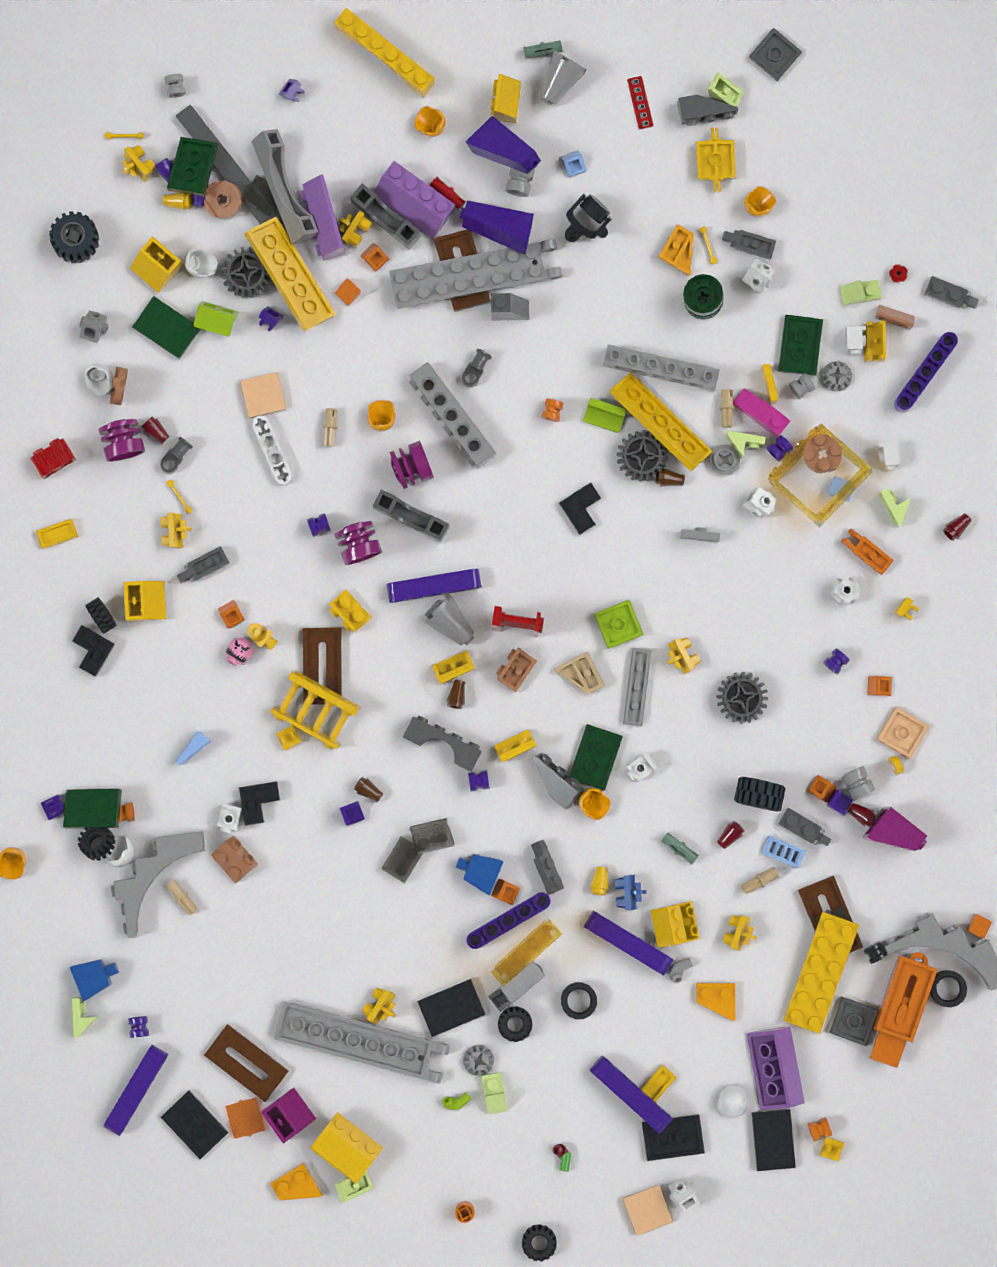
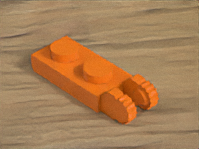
(868, 552)

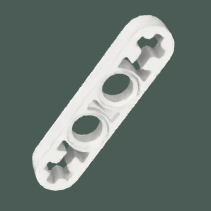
(274, 449)

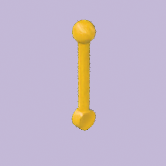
(108, 135)
(713, 260)
(170, 483)

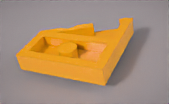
(678, 249)
(717, 997)
(296, 1185)

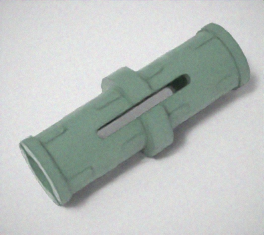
(542, 49)
(679, 848)

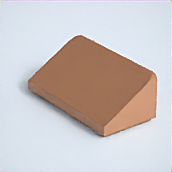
(895, 317)

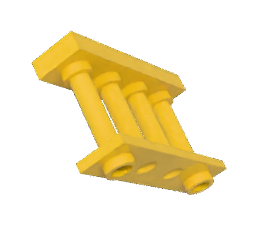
(331, 699)

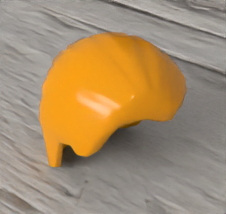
(430, 121)
(759, 202)
(381, 415)
(594, 803)
(12, 863)

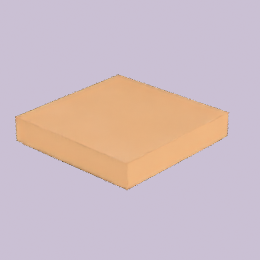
(263, 395)
(902, 732)
(647, 1210)

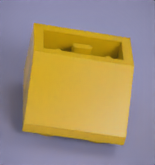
(507, 98)
(156, 264)
(144, 601)
(674, 924)

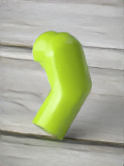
(456, 1103)

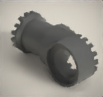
(476, 367)
(176, 454)

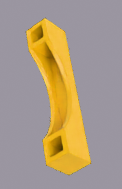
(376, 44)

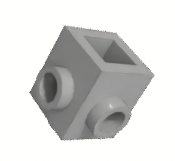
(93, 326)

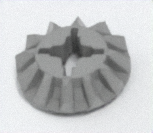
(830, 381)
(724, 450)
(487, 1057)

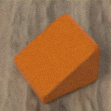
(374, 257)
(348, 292)
(231, 614)
(879, 685)
(822, 789)
(505, 891)
(979, 926)

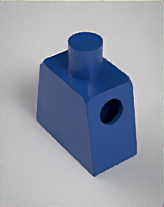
(480, 871)
(93, 977)

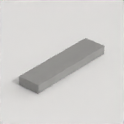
(637, 687)

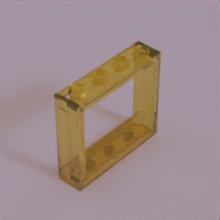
(840, 497)
(525, 952)

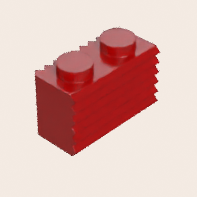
(52, 458)

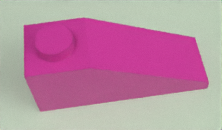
(761, 412)

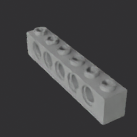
(661, 367)
(427, 374)

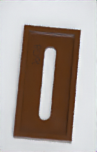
(444, 247)
(333, 641)
(834, 898)
(234, 1039)

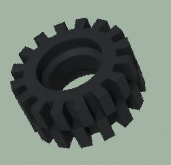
(101, 615)
(100, 850)
(515, 1012)
(534, 1254)

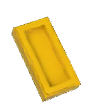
(770, 383)
(57, 533)
(658, 1083)

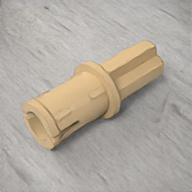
(727, 407)
(330, 427)
(760, 880)
(182, 897)

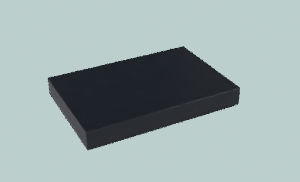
(451, 1007)
(194, 1124)
(678, 1139)
(773, 1140)

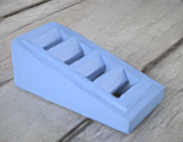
(197, 743)
(799, 857)

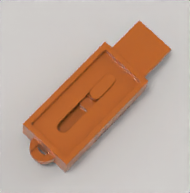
(902, 1007)

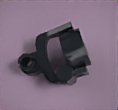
(595, 210)

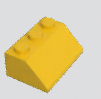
(346, 1147)

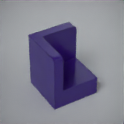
(839, 802)
(352, 813)

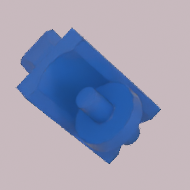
(631, 891)

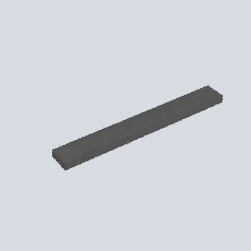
(223, 161)

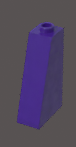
(502, 146)
(498, 224)

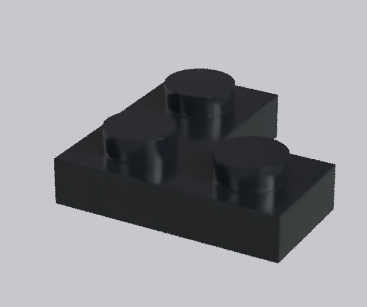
(576, 505)
(98, 649)
(252, 800)

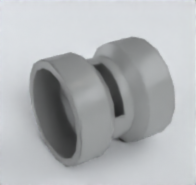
(175, 86)
(801, 386)

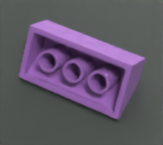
(414, 200)
(321, 209)
(775, 1068)

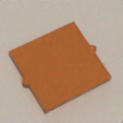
(245, 1118)

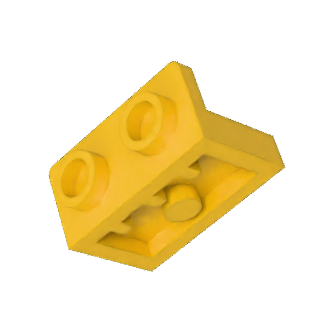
(350, 611)
(515, 746)

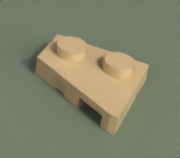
(582, 673)

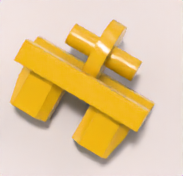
(142, 169)
(359, 221)
(177, 530)
(261, 635)
(680, 657)
(736, 940)
(382, 1008)

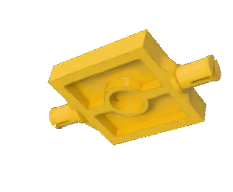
(715, 160)

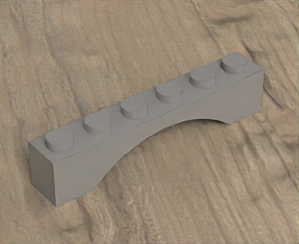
(296, 219)

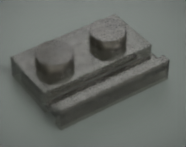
(431, 836)
(402, 860)

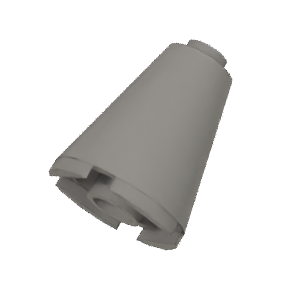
(560, 78)
(449, 620)

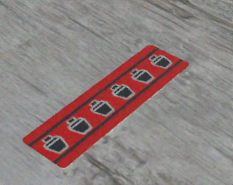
(640, 102)

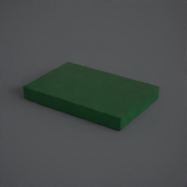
(192, 166)
(166, 327)
(800, 345)
(595, 757)
(92, 808)

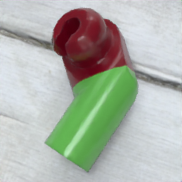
(564, 1155)

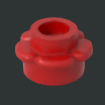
(898, 278)

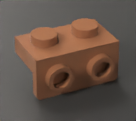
(516, 669)
(234, 859)

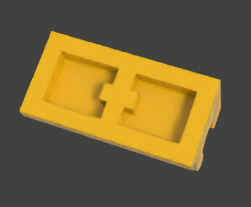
(875, 342)
(453, 667)

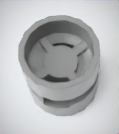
(519, 183)
(857, 781)

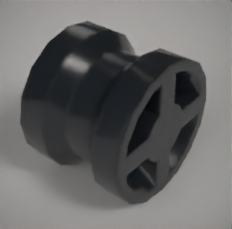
(875, 952)

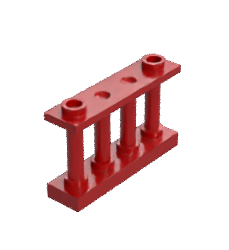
(502, 619)

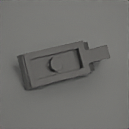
(750, 243)
(950, 293)
(204, 565)
(803, 827)
(546, 868)

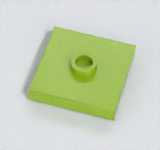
(618, 624)

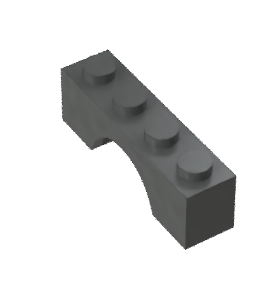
(392, 223)
(410, 516)
(464, 754)

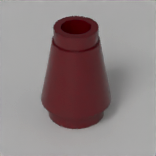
(155, 430)
(955, 528)
(862, 814)
(731, 834)

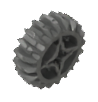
(243, 256)
(633, 456)
(744, 706)

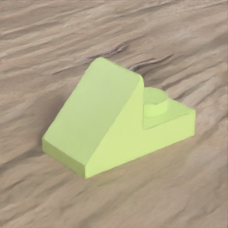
(724, 90)
(860, 292)
(739, 440)
(896, 512)
(80, 1023)
(494, 1093)
(348, 1190)

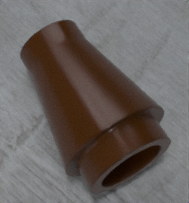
(669, 478)
(456, 697)
(367, 789)

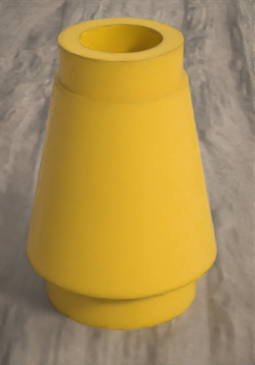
(178, 201)
(599, 883)

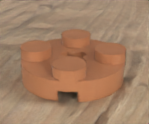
(212, 199)
(118, 386)
(820, 443)

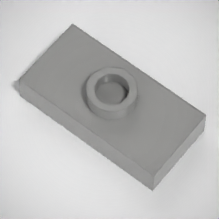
(700, 534)

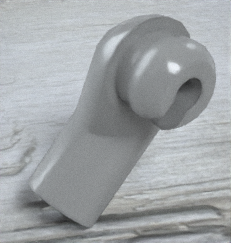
(678, 968)

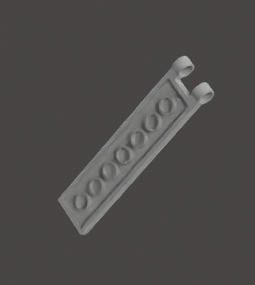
(471, 275)
(358, 1041)

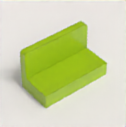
(215, 318)
(604, 415)

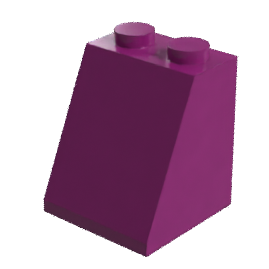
(896, 831)

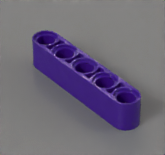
(933, 367)
(434, 585)
(501, 927)
(628, 943)
(135, 1090)
(631, 1094)

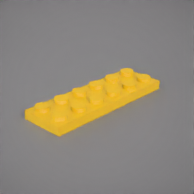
(290, 274)
(660, 421)
(821, 972)

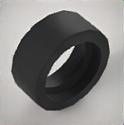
(962, 989)
(564, 1000)

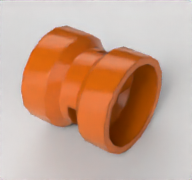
(552, 410)
(127, 812)
(819, 1129)
(462, 1209)

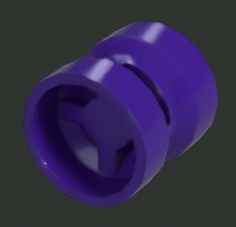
(780, 448)
(318, 524)
(836, 661)
(480, 780)
(138, 1026)

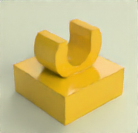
(904, 608)
(288, 737)
(831, 1148)

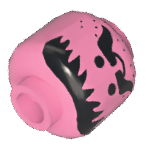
(239, 651)

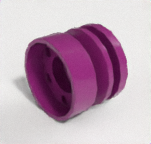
(122, 444)
(411, 464)
(358, 542)

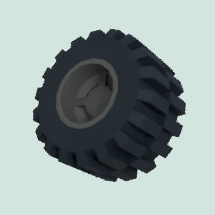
(74, 237)
(759, 794)

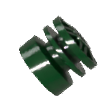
(708, 287)

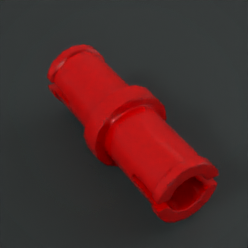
(447, 192)

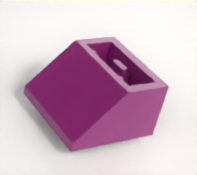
(288, 1115)

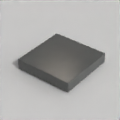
(775, 54)
(853, 1021)

